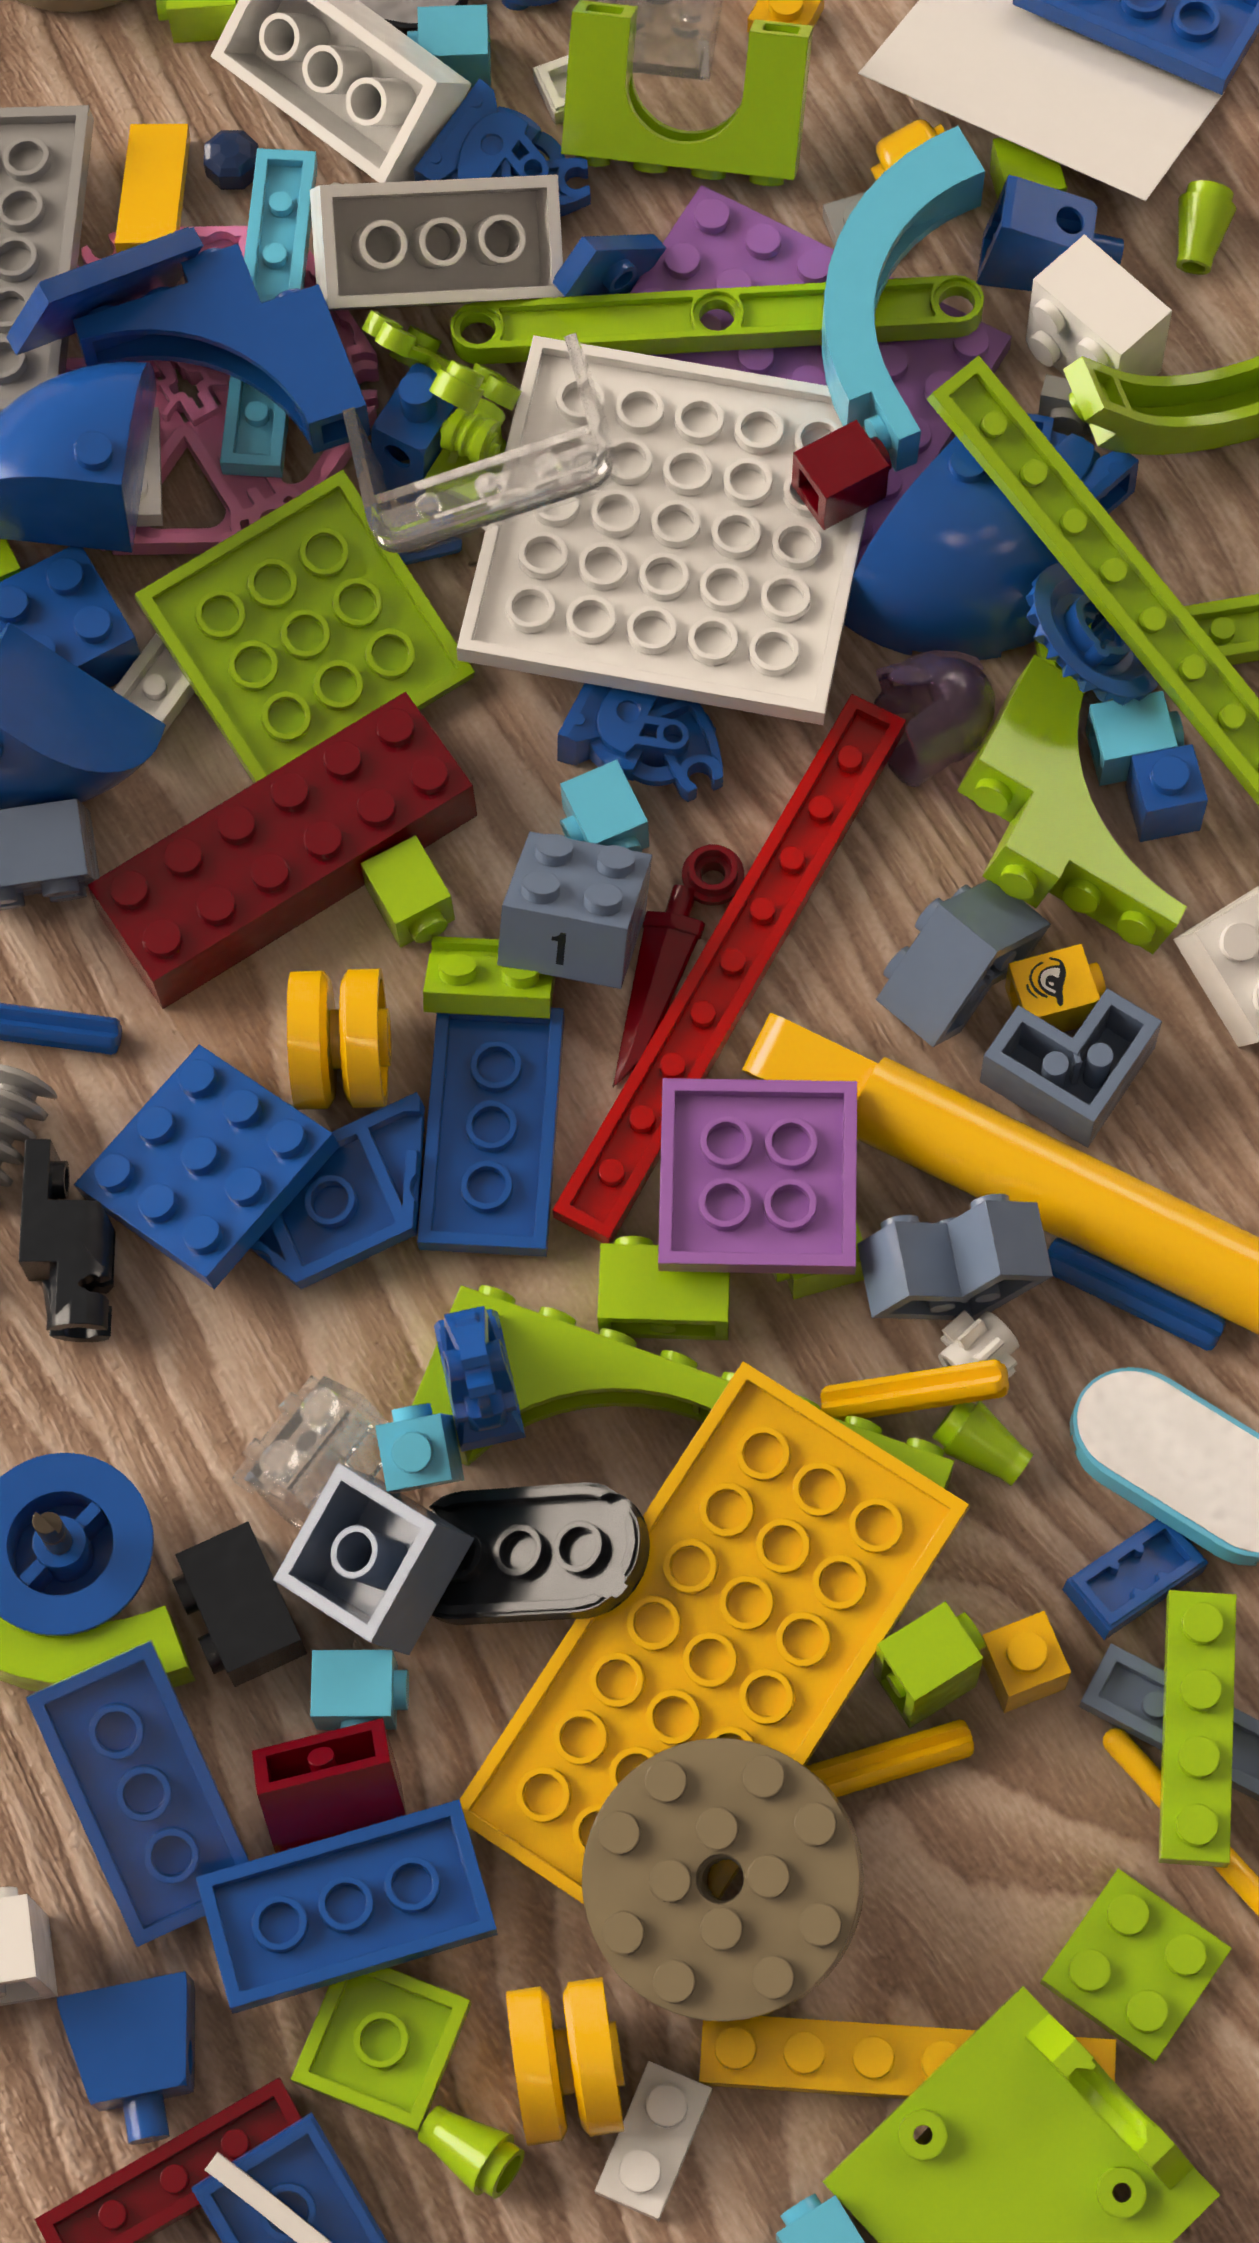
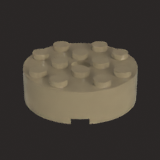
(652, 1893)

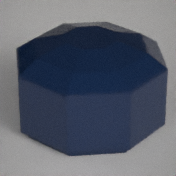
(230, 159)

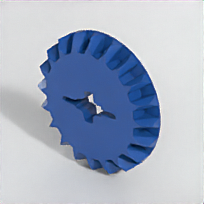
(1090, 655)

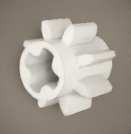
(978, 1341)

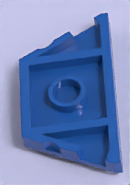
(356, 1200)

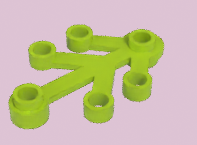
(453, 381)

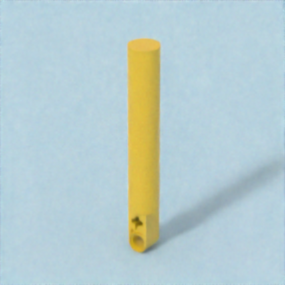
(996, 1154)

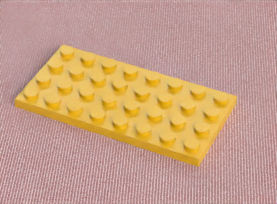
(757, 1614)

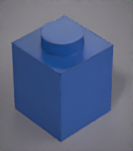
(1166, 793)

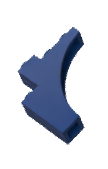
(218, 322)

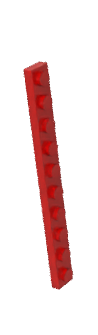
(731, 965)

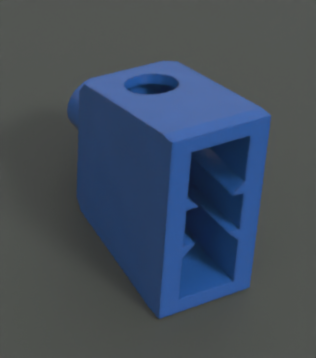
(1032, 230)
(410, 428)
(134, 2048)

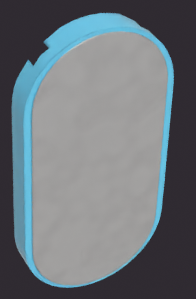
(1172, 1458)

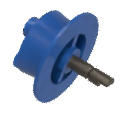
(70, 1544)

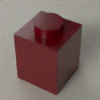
(841, 474)

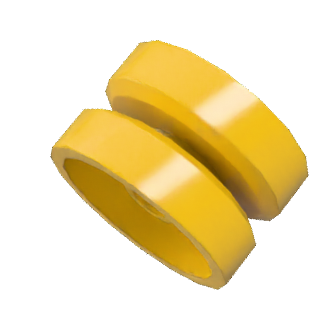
(342, 1038)
(566, 2061)

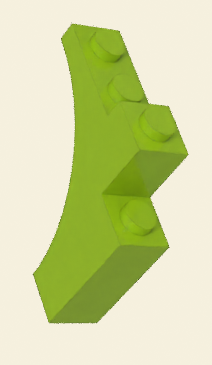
(1055, 836)

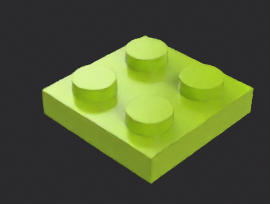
(1135, 1966)
(382, 2045)

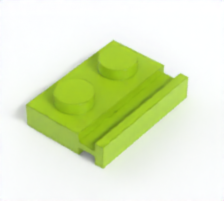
(467, 980)

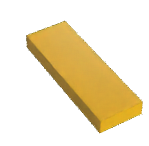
(152, 183)

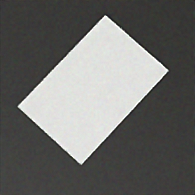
(1044, 89)

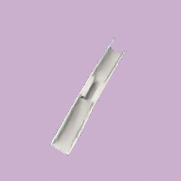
(263, 2201)

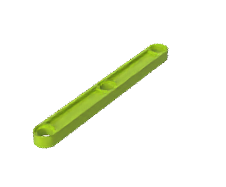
(671, 319)

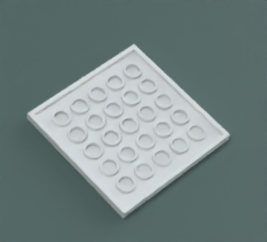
(694, 563)

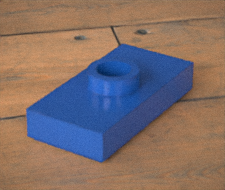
(607, 264)
(1134, 1577)

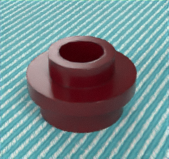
(718, 859)

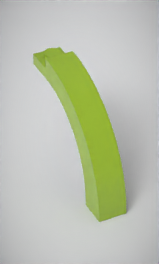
(1166, 412)
(42, 1660)

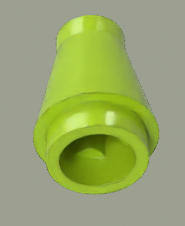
(1202, 224)
(981, 1440)
(473, 2151)

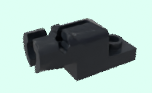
(66, 1248)

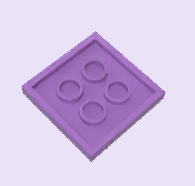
(758, 1176)

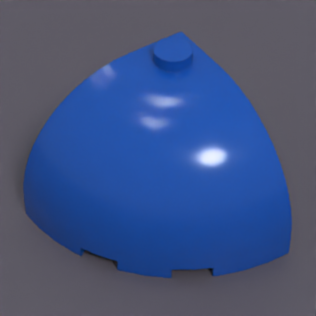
(77, 457)
(949, 566)
(63, 728)

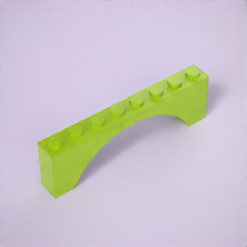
(574, 1369)

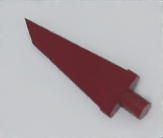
(661, 961)

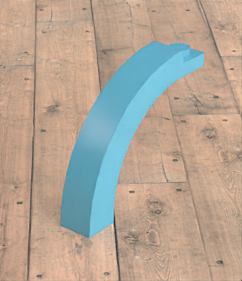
(892, 216)

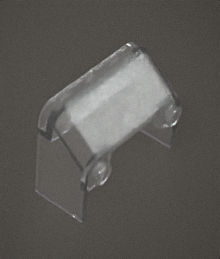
(490, 489)

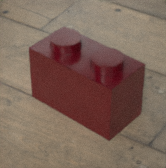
(328, 1784)

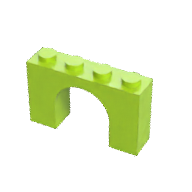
(610, 122)

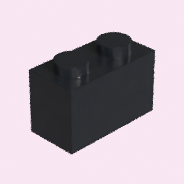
(239, 1605)

